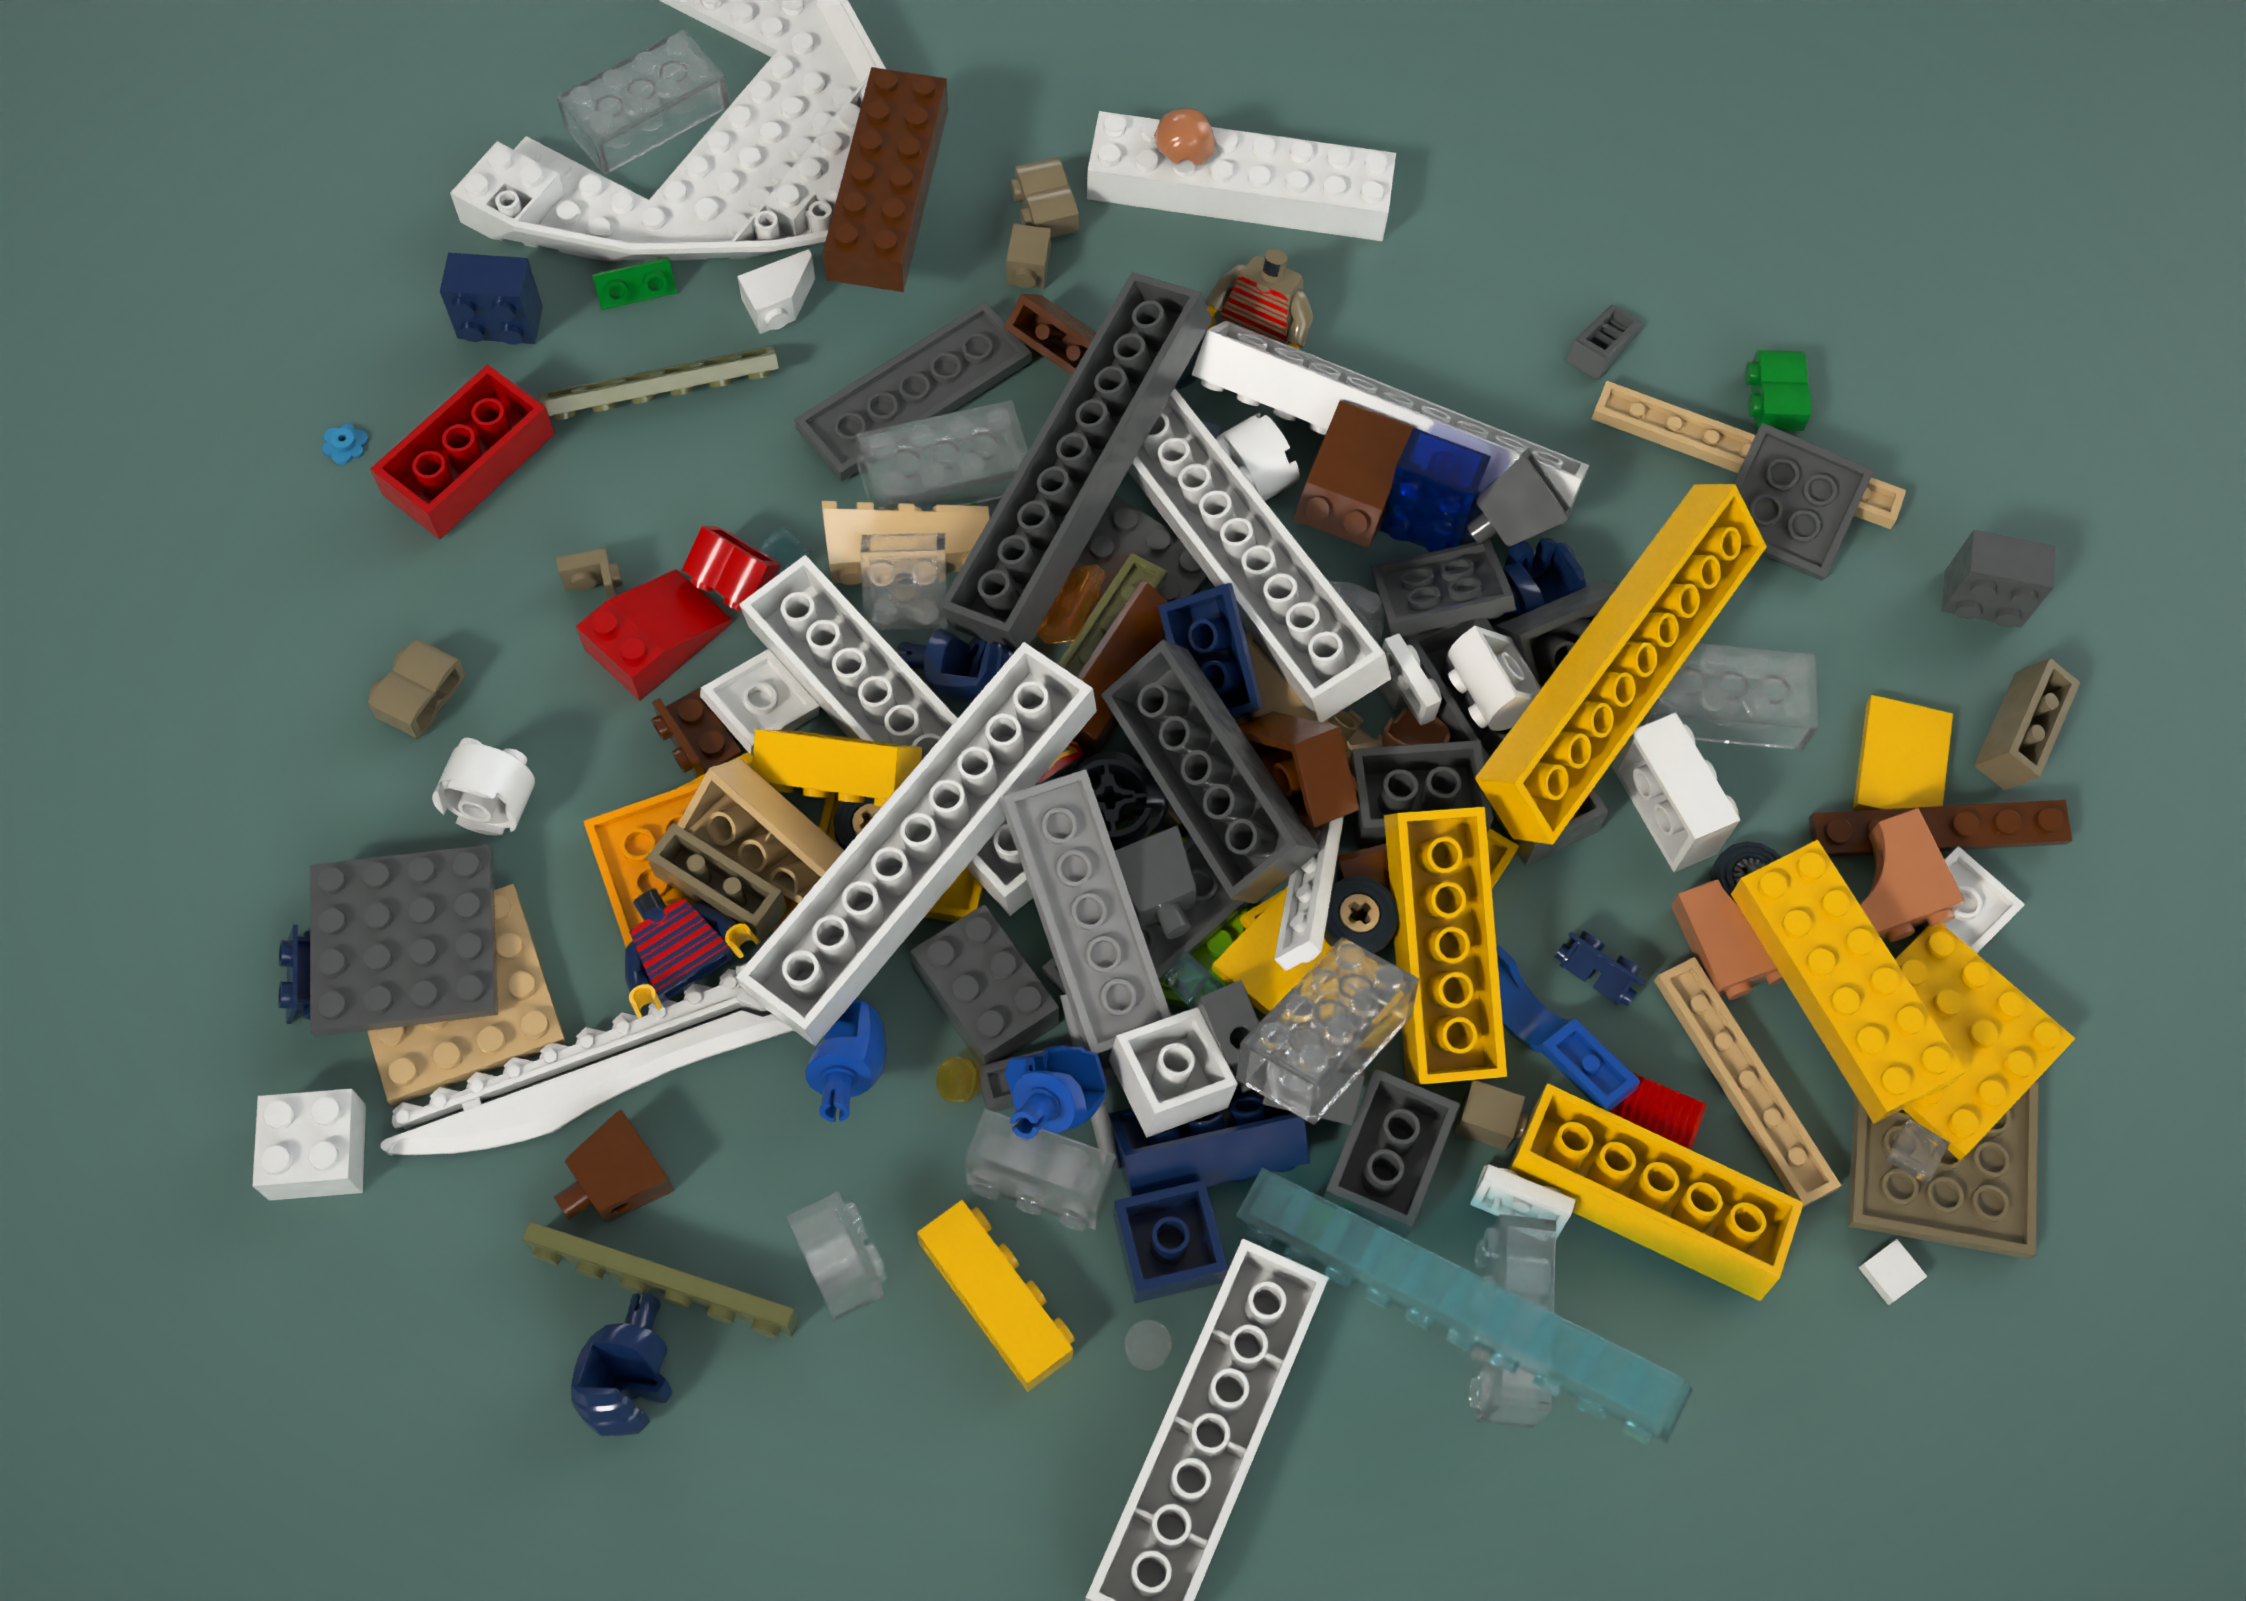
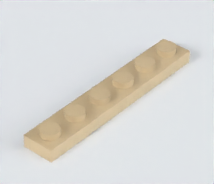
(1747, 1083)

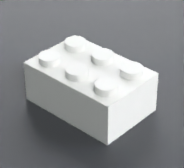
(1676, 792)

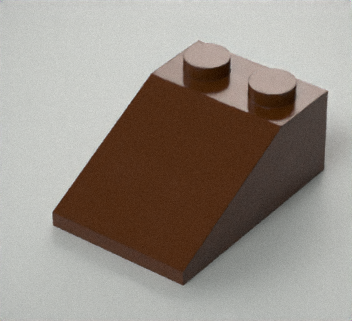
(1353, 474)

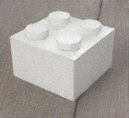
(1172, 1071)
(309, 1144)

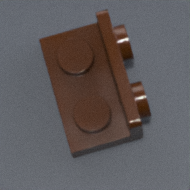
(695, 732)

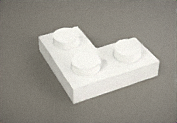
(1409, 682)

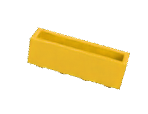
(832, 764)
(996, 1295)

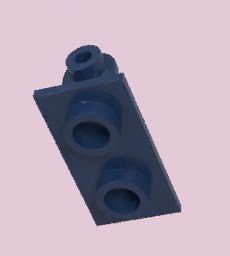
(1615, 976)
(295, 993)

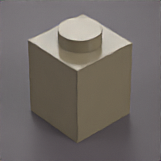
(1028, 256)
(1491, 1115)

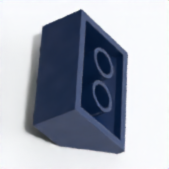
(1216, 639)

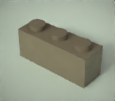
(2027, 724)
(717, 881)

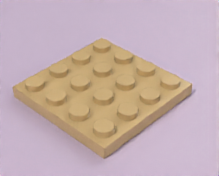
(441, 1054)

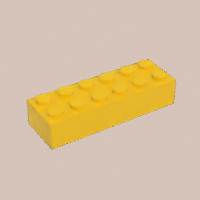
(1448, 943)
(1847, 981)
(1658, 1192)

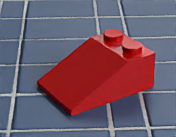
(651, 631)

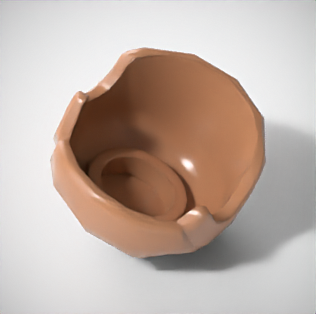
(1185, 136)
(1407, 731)

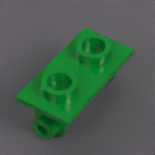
(634, 283)

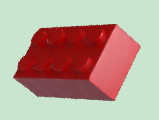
(463, 451)

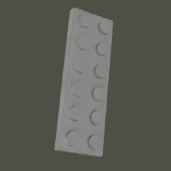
(1085, 909)

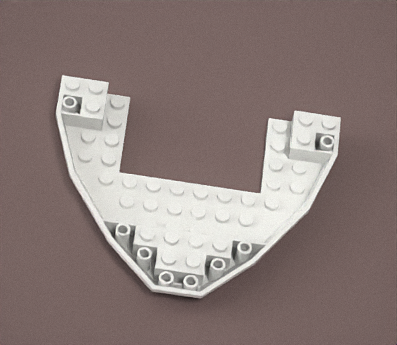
(747, 188)

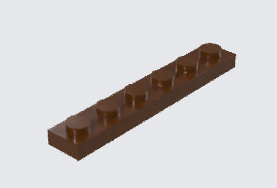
(1951, 826)

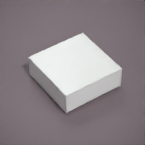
(1892, 1272)

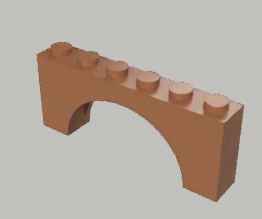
(1907, 891)

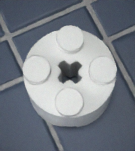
(1260, 455)
(484, 787)

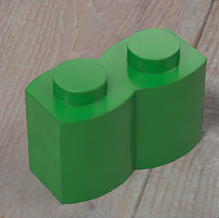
(1779, 389)

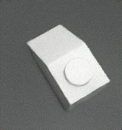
(777, 290)

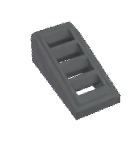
(1601, 343)

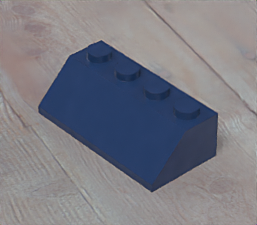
(1212, 1148)

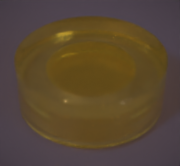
(958, 1079)

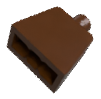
(613, 1173)

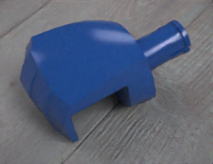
(848, 1059)
(1054, 1089)

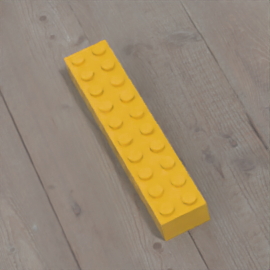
(1621, 664)

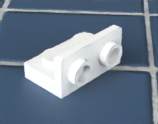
(1508, 1194)

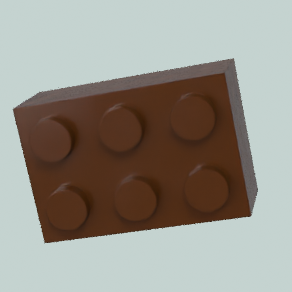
(1306, 764)

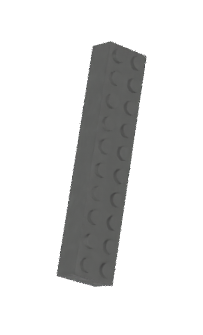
(1077, 462)

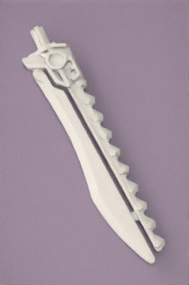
(566, 1097)

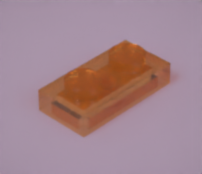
(1072, 604)

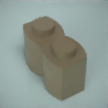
(1045, 197)
(416, 688)

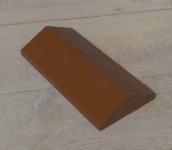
(1128, 640)

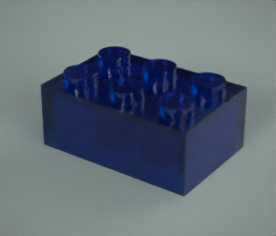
(1433, 491)

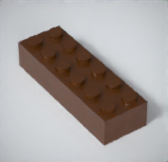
(886, 180)

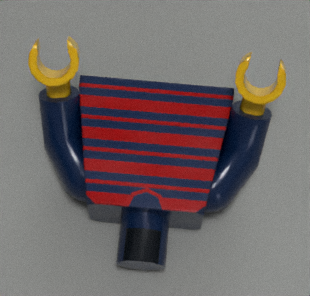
(677, 947)

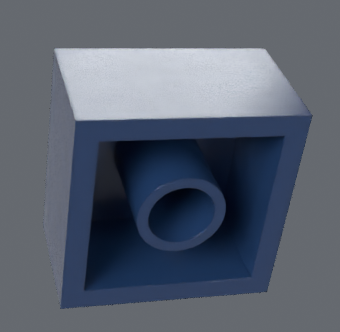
(491, 298)
(1169, 1241)

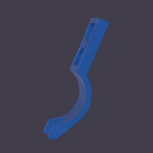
(1562, 1041)

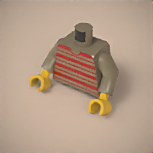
(1264, 299)

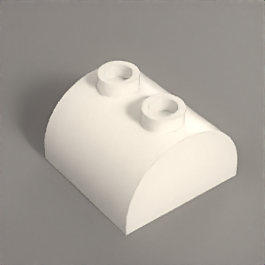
(1494, 676)

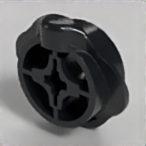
(1142, 798)

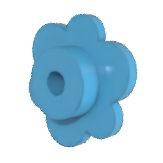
(344, 443)

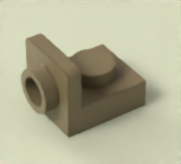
(589, 569)

